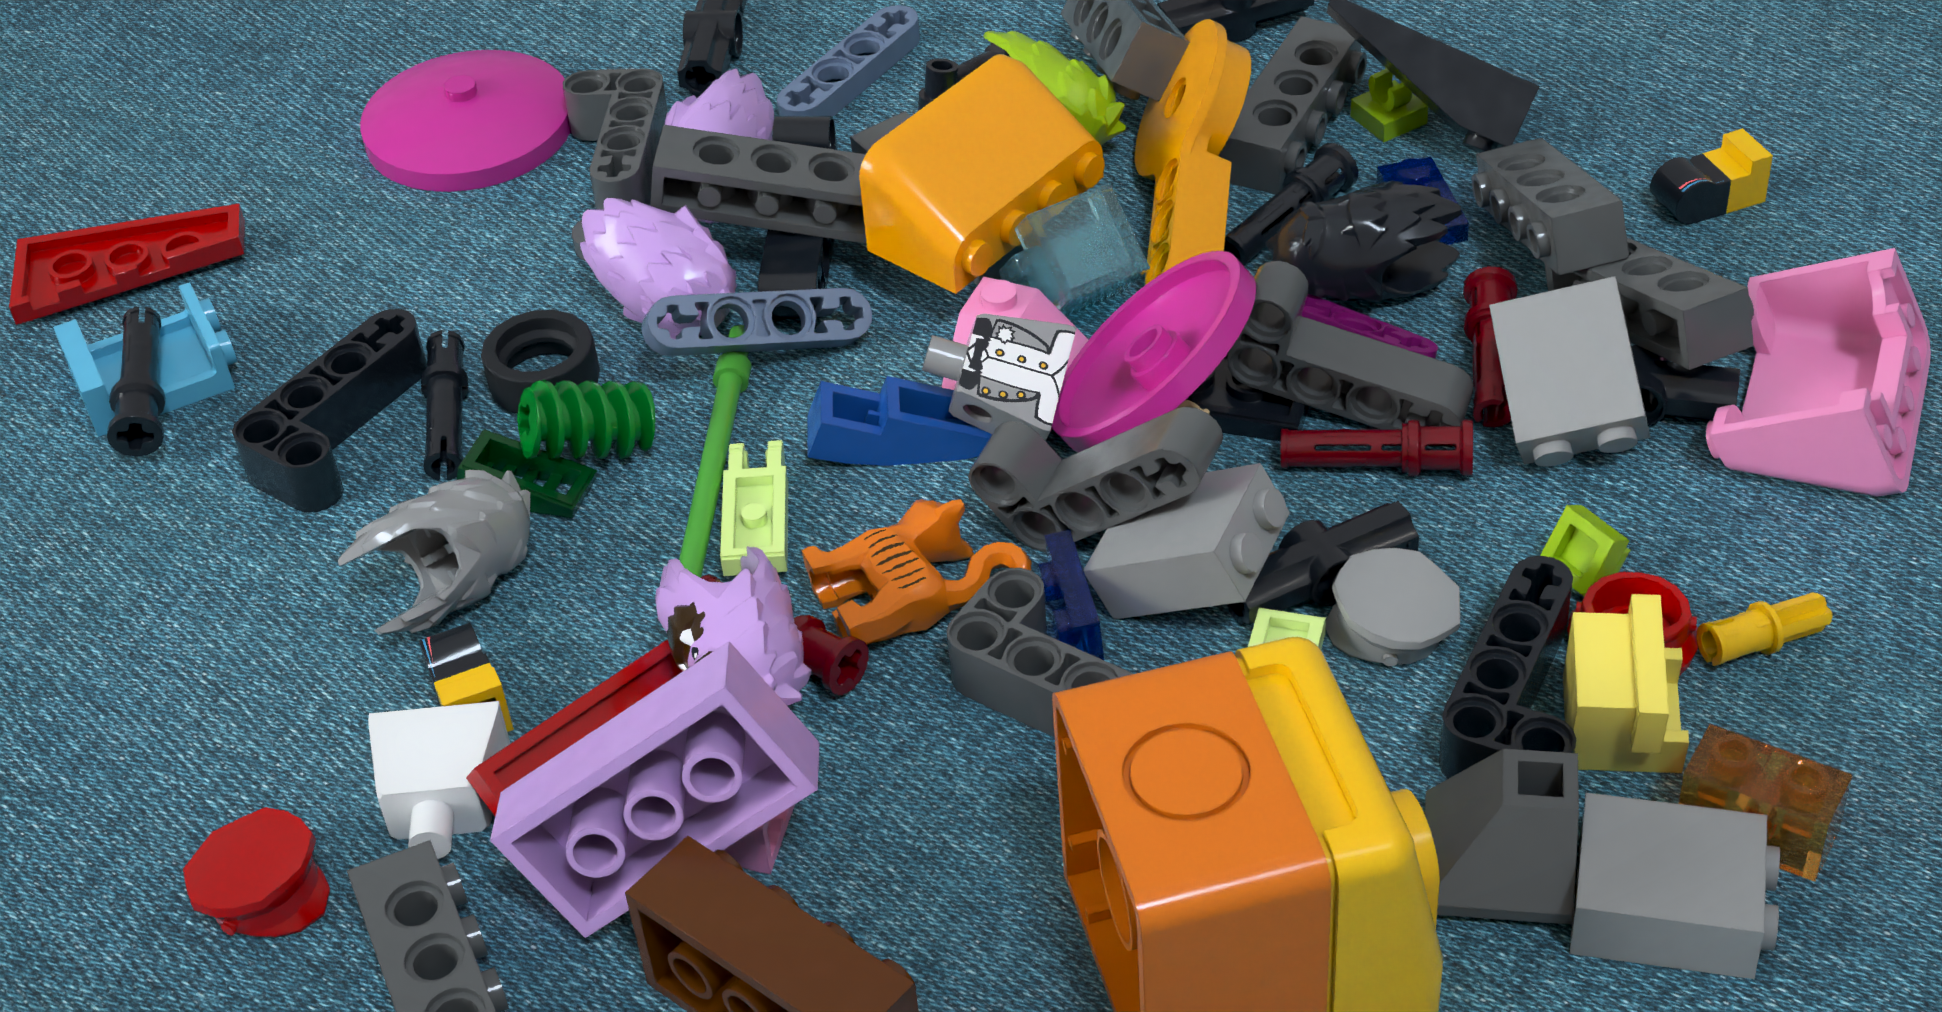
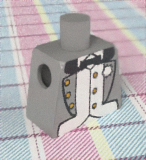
(1004, 371)

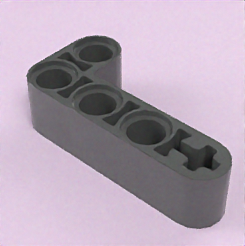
(626, 118)
(1338, 367)
(1096, 487)
(1008, 659)

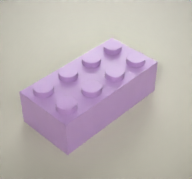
(689, 759)

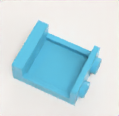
(189, 364)

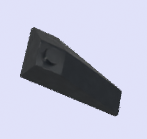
(1459, 88)

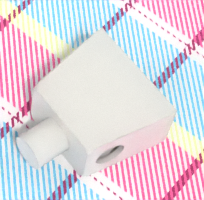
(424, 766)

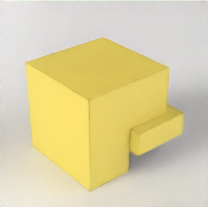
(1624, 691)

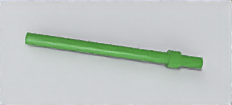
(731, 379)

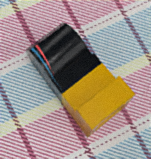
(1714, 180)
(461, 670)

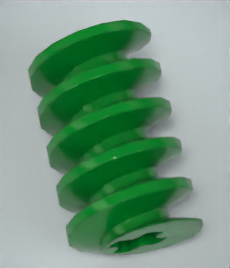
(586, 415)

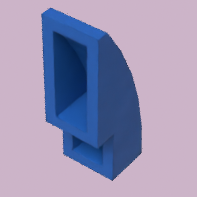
(889, 428)

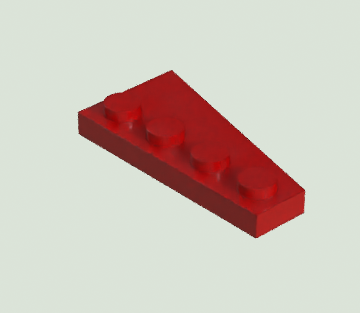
(104, 260)
(572, 723)

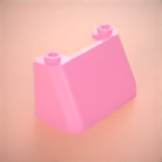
(1831, 378)

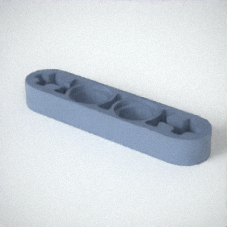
(885, 35)
(757, 317)

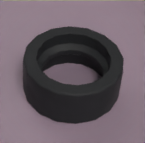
(531, 336)

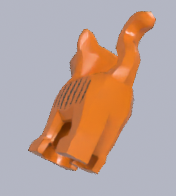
(898, 574)

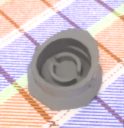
(1392, 607)

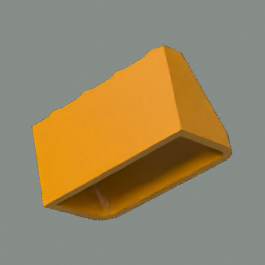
(969, 169)

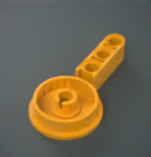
(1182, 144)

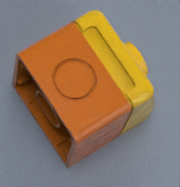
(1243, 842)

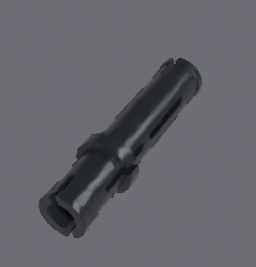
(444, 387)

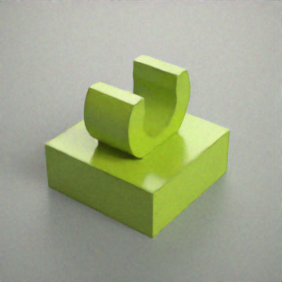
(1388, 108)
(1586, 546)

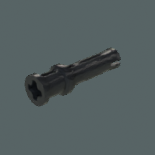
(1303, 184)
(137, 395)

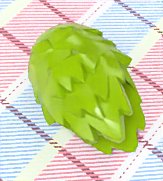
(1071, 82)

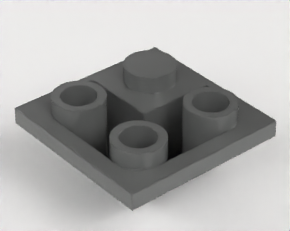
(1508, 837)

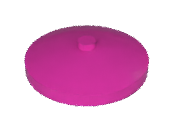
(466, 120)
(1155, 349)

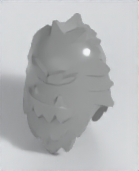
(455, 542)

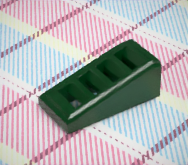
(502, 454)

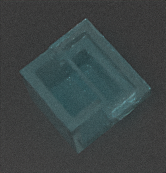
(1077, 251)

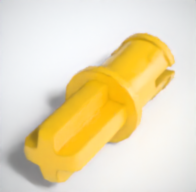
(1762, 628)

